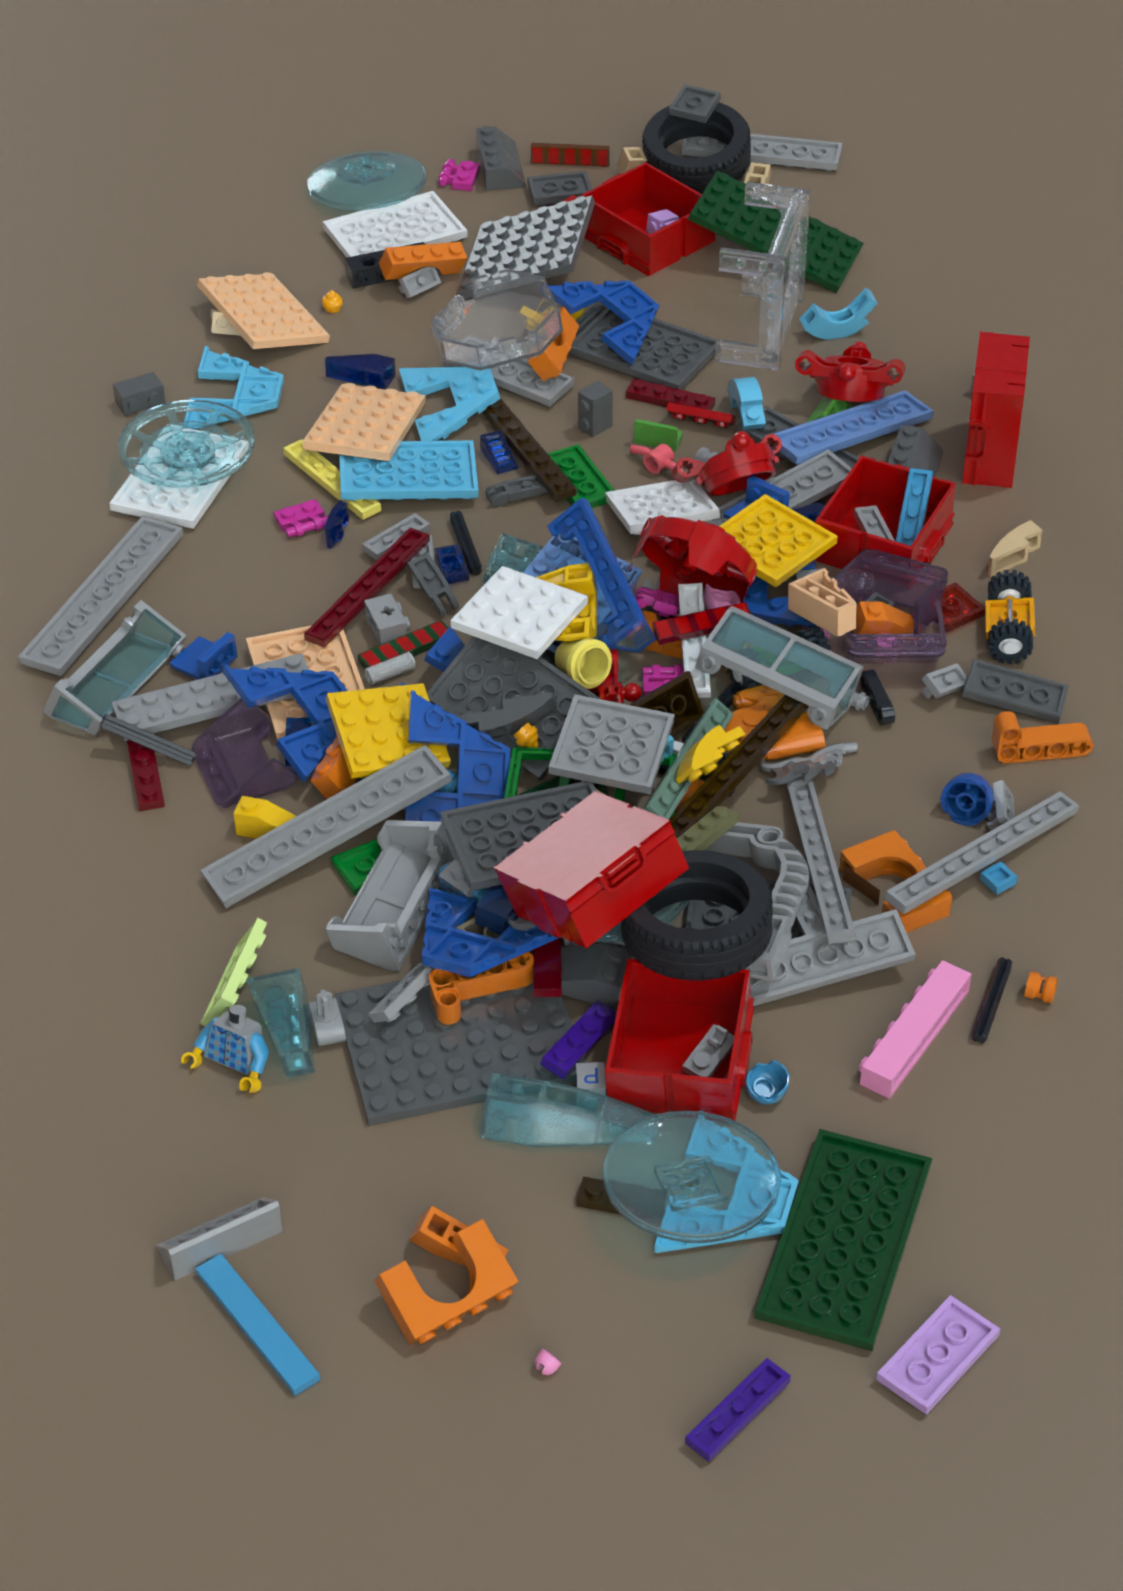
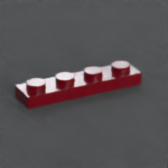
(661, 395)
(145, 777)

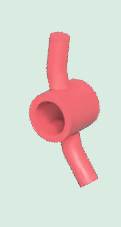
(656, 459)

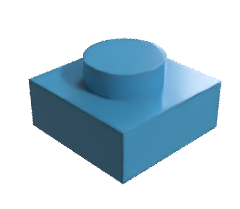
(998, 878)

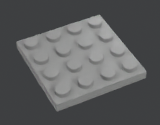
(611, 744)

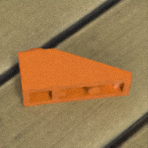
(882, 618)
(435, 1233)

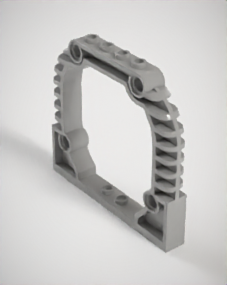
(770, 851)

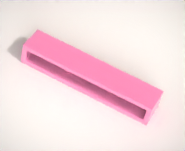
(914, 1029)

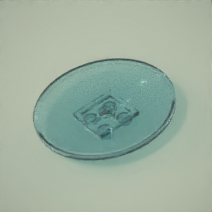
(366, 180)
(725, 1160)

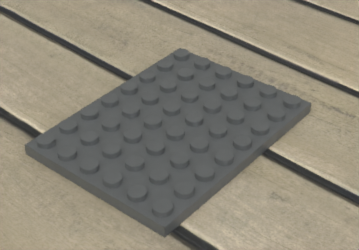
(431, 1066)

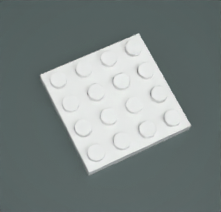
(666, 498)
(519, 612)

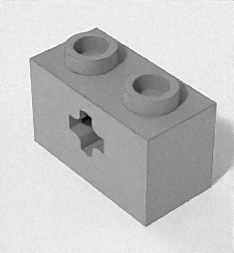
(386, 618)

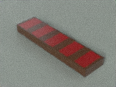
(570, 154)

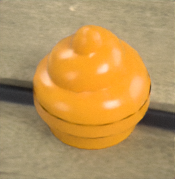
(332, 302)
(527, 736)

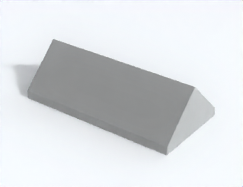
(221, 1235)

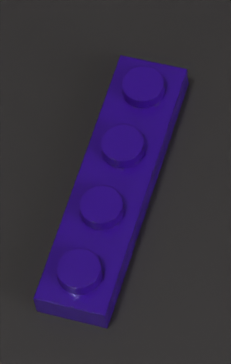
(579, 1040)
(737, 1409)

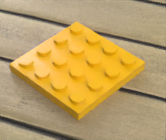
(778, 538)
(375, 727)

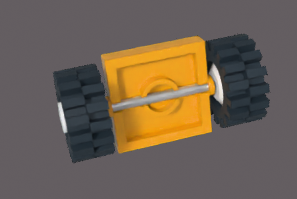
(1010, 616)

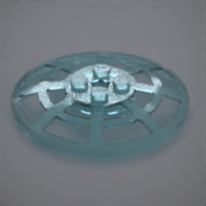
(186, 449)

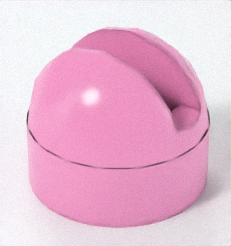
(546, 1359)

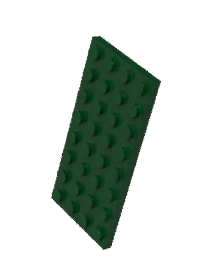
(754, 227)
(844, 1240)

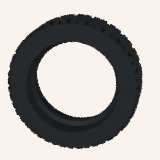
(723, 124)
(710, 951)

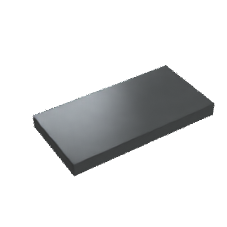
(1015, 691)

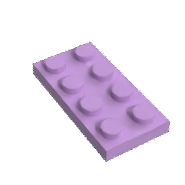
(938, 1354)

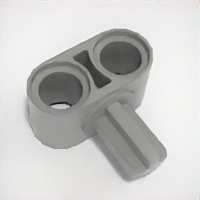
(326, 1019)

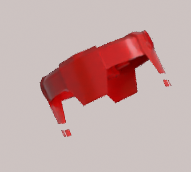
(696, 554)

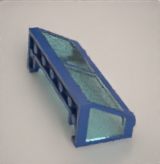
(627, 624)

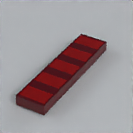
(691, 624)

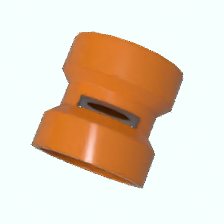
(1035, 984)

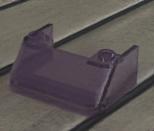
(898, 579)
(897, 647)

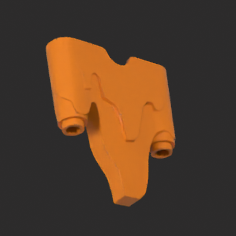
(754, 706)

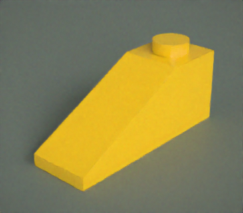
(258, 816)

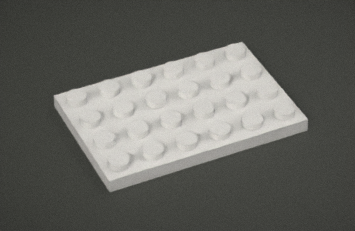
(409, 222)
(169, 504)

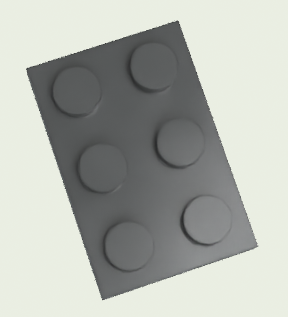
(558, 187)

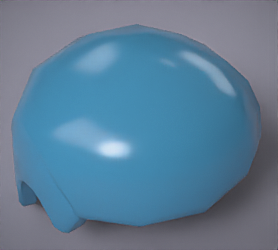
(767, 1082)

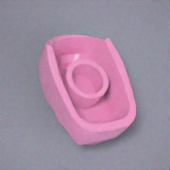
(717, 598)

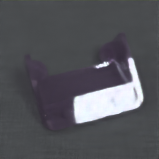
(235, 758)

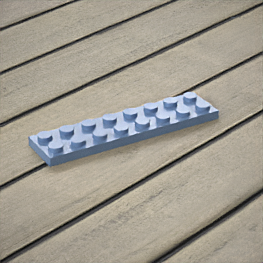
(852, 426)

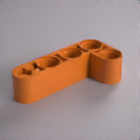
(1040, 742)
(450, 989)

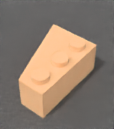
(823, 603)

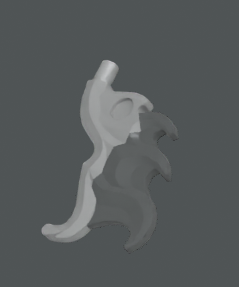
(808, 767)

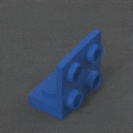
(755, 489)
(205, 657)

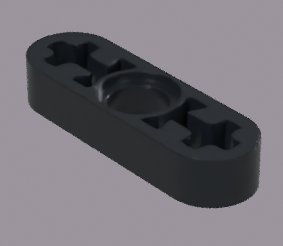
(879, 699)

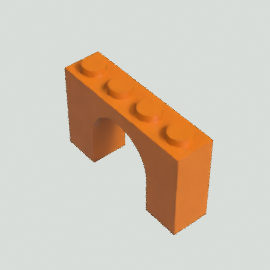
(893, 856)
(421, 1315)

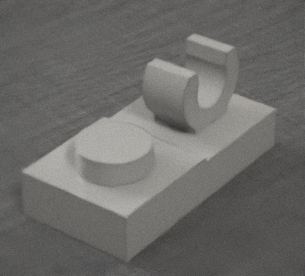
(419, 281)
(944, 681)
(1004, 806)
(709, 1052)

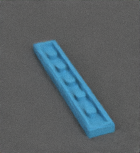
(258, 1324)

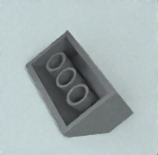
(498, 159)
(916, 449)

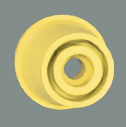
(584, 661)

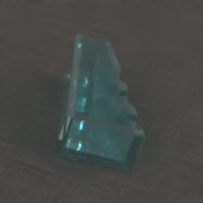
(285, 1015)

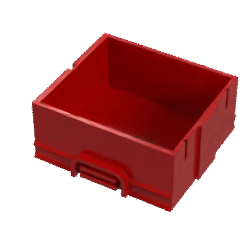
(622, 216)
(996, 409)
(883, 486)
(591, 868)
(658, 1030)

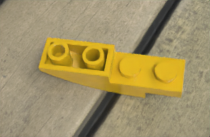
(706, 752)

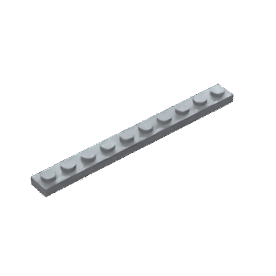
(980, 852)
(821, 862)

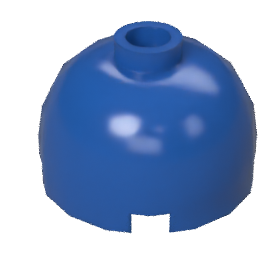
(967, 799)

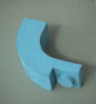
(842, 322)
(747, 396)

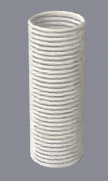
(386, 664)

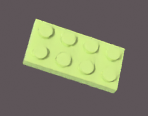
(234, 973)

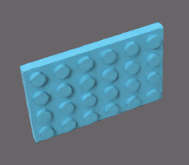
(414, 472)

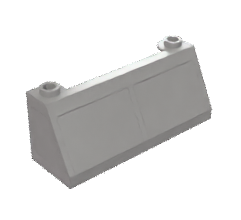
(394, 895)

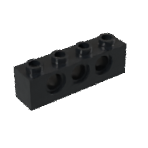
(365, 269)

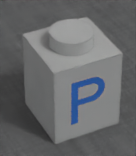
(591, 1077)

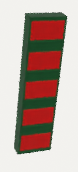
(413, 642)

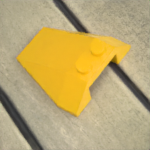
(581, 580)

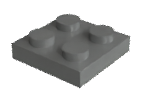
(694, 103)

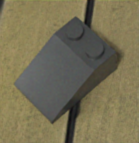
(593, 972)

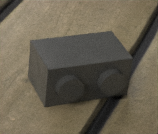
(139, 393)
(595, 408)

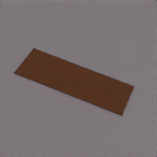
(861, 885)

